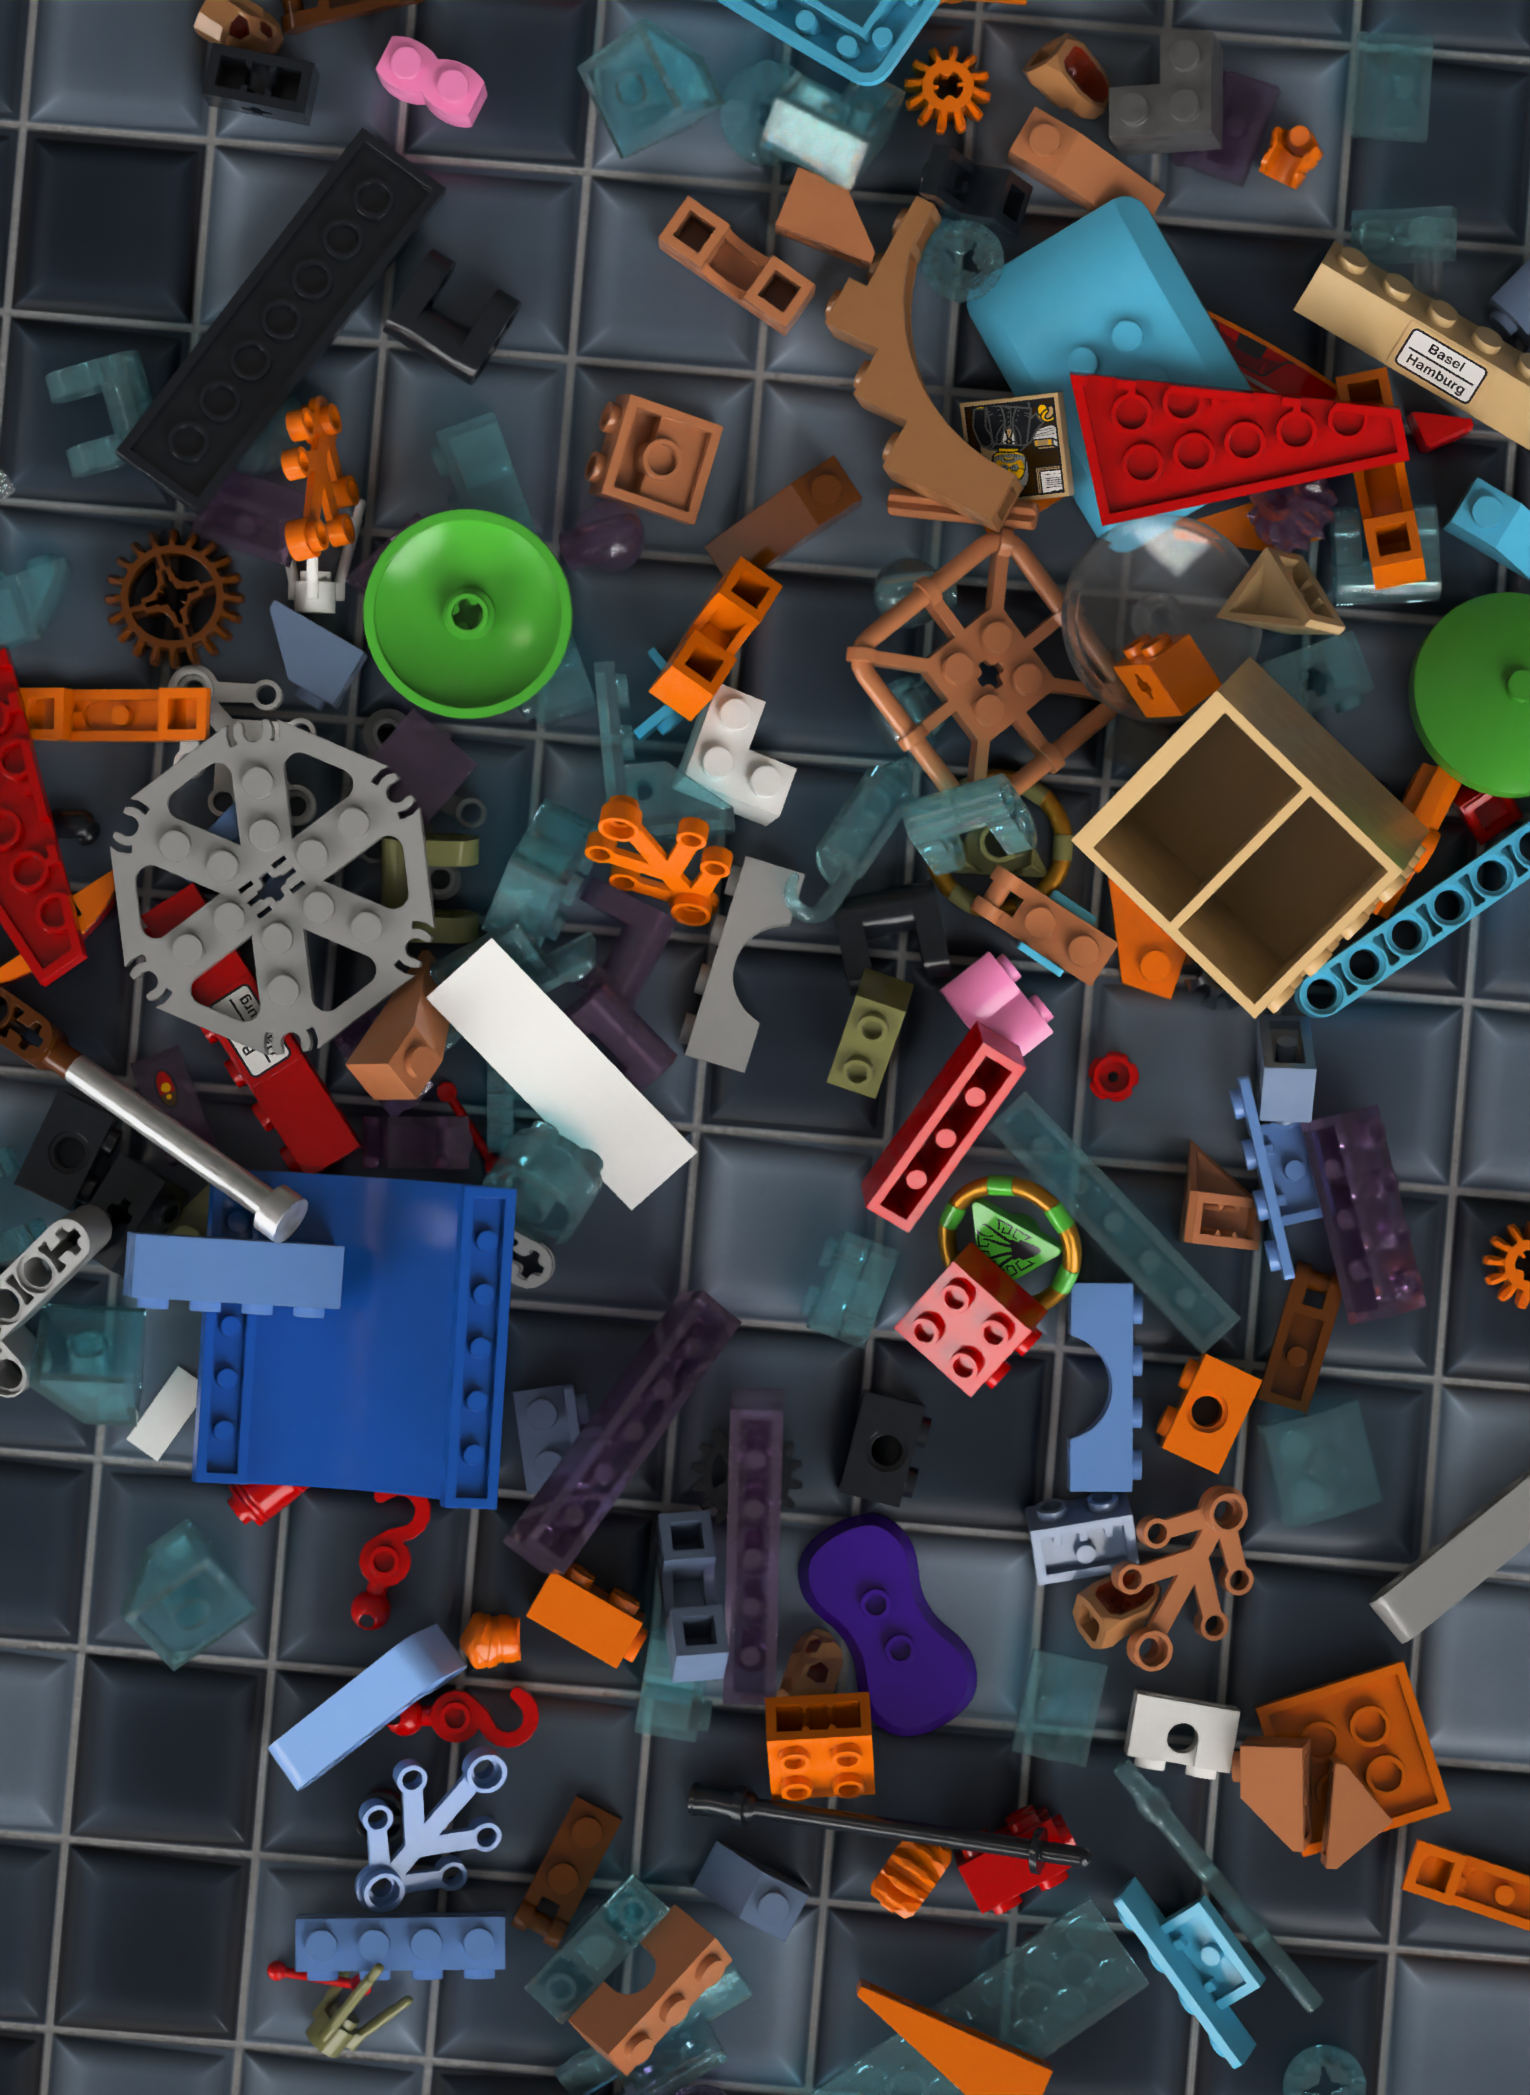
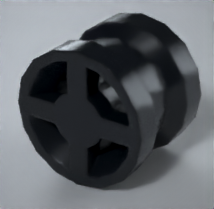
(394, 1802)

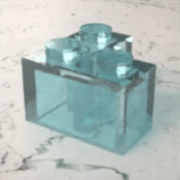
(832, 130)
(543, 873)

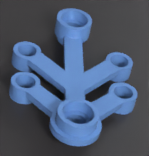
(426, 1835)

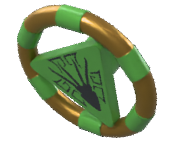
(1014, 1239)

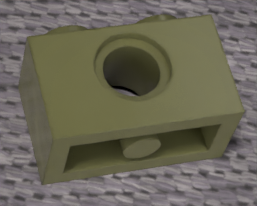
(870, 1033)

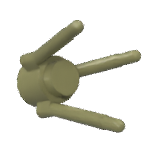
(336, 2023)

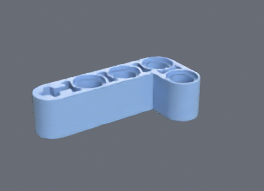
(366, 1705)

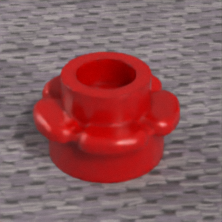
(1113, 1062)

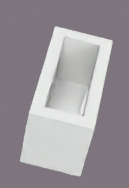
(1154, 1716)

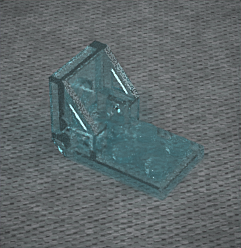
(673, 791)

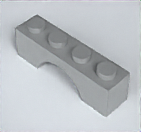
(722, 1028)

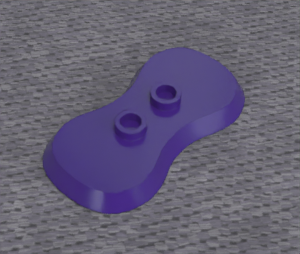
(869, 1590)

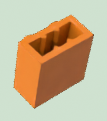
(589, 1616)
(820, 1746)

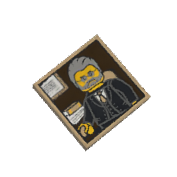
(1025, 438)

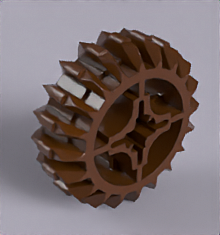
(153, 606)

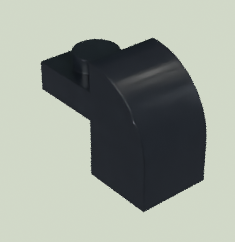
(974, 191)

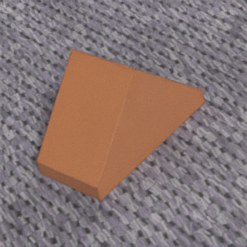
(1349, 1817)

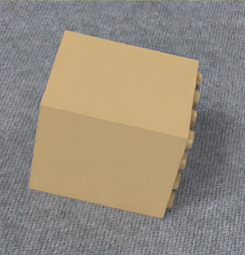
(1255, 840)

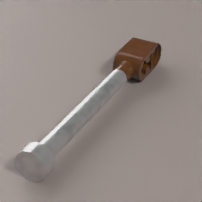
(275, 1210)

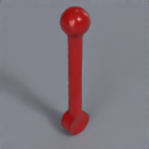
(448, 1093)
(277, 1971)

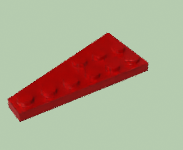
(1194, 445)
(34, 884)

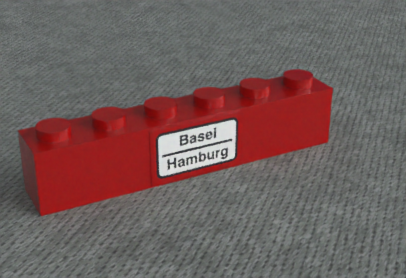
(286, 1084)

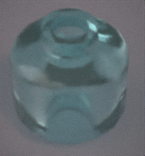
(917, 700)

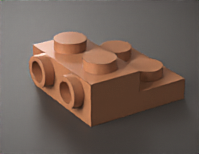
(653, 458)

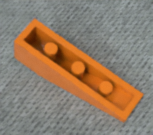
(961, 2053)

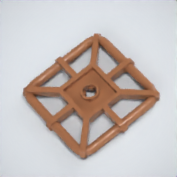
(955, 667)

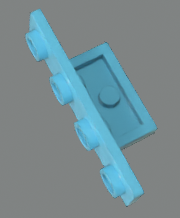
(1200, 1961)

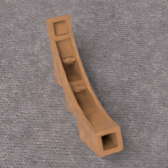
(879, 321)

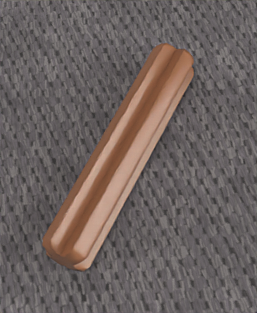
(914, 505)

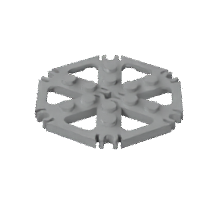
(280, 935)

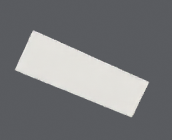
(561, 1072)

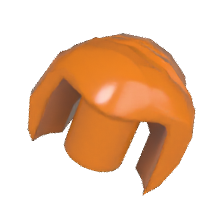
(1291, 155)
(491, 1640)

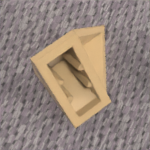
(1282, 598)

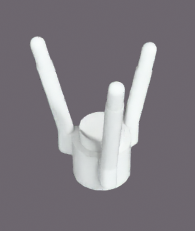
(314, 590)

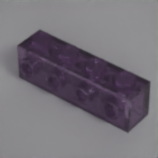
(1363, 1214)

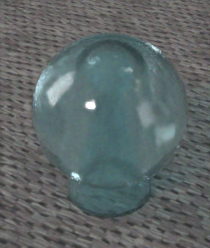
(896, 582)

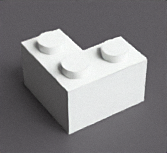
(724, 765)

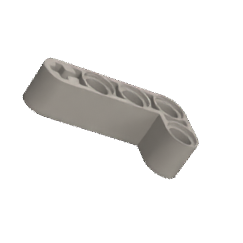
(36, 1286)

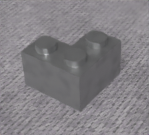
(1179, 112)

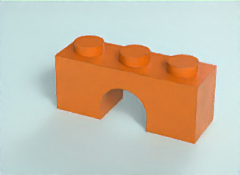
(714, 637)

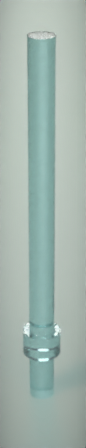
(1154, 1807)

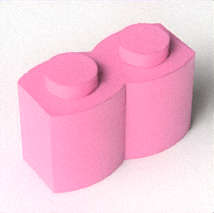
(420, 78)
(989, 995)

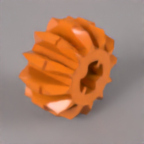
(944, 73)
(1506, 1262)
(909, 1876)

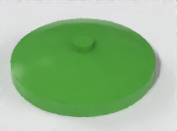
(468, 613)
(1475, 694)

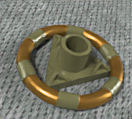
(985, 852)

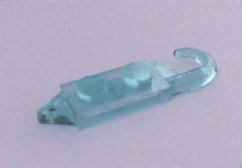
(855, 837)

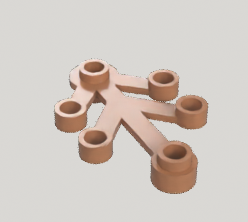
(1189, 1570)

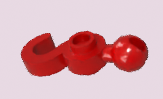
(386, 1562)
(460, 1714)

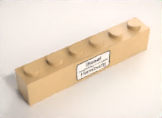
(1421, 340)

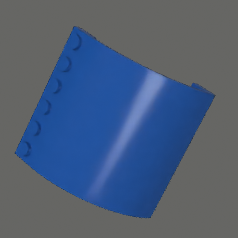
(395, 1382)

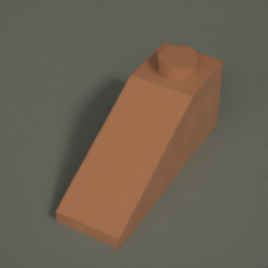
(1076, 165)
(403, 1041)

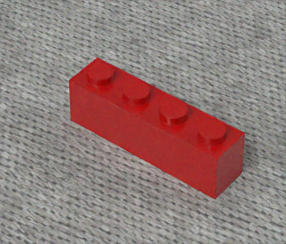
(942, 1126)

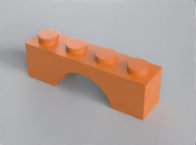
(1385, 497)

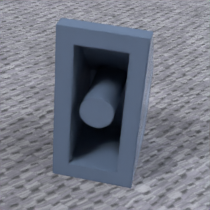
(315, 658)
(1285, 1069)
(752, 1890)

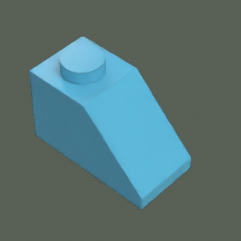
(1493, 526)

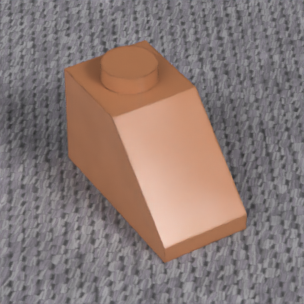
(824, 219)
(1277, 1785)

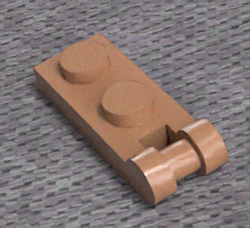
(1046, 927)

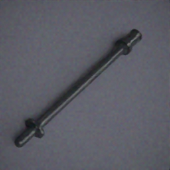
(744, 1806)

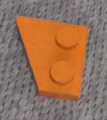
(1145, 951)

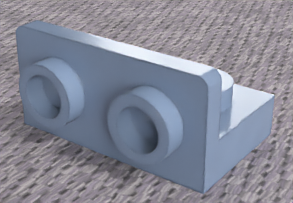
(547, 1427)
(1081, 1536)

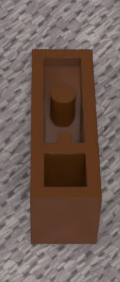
(788, 518)

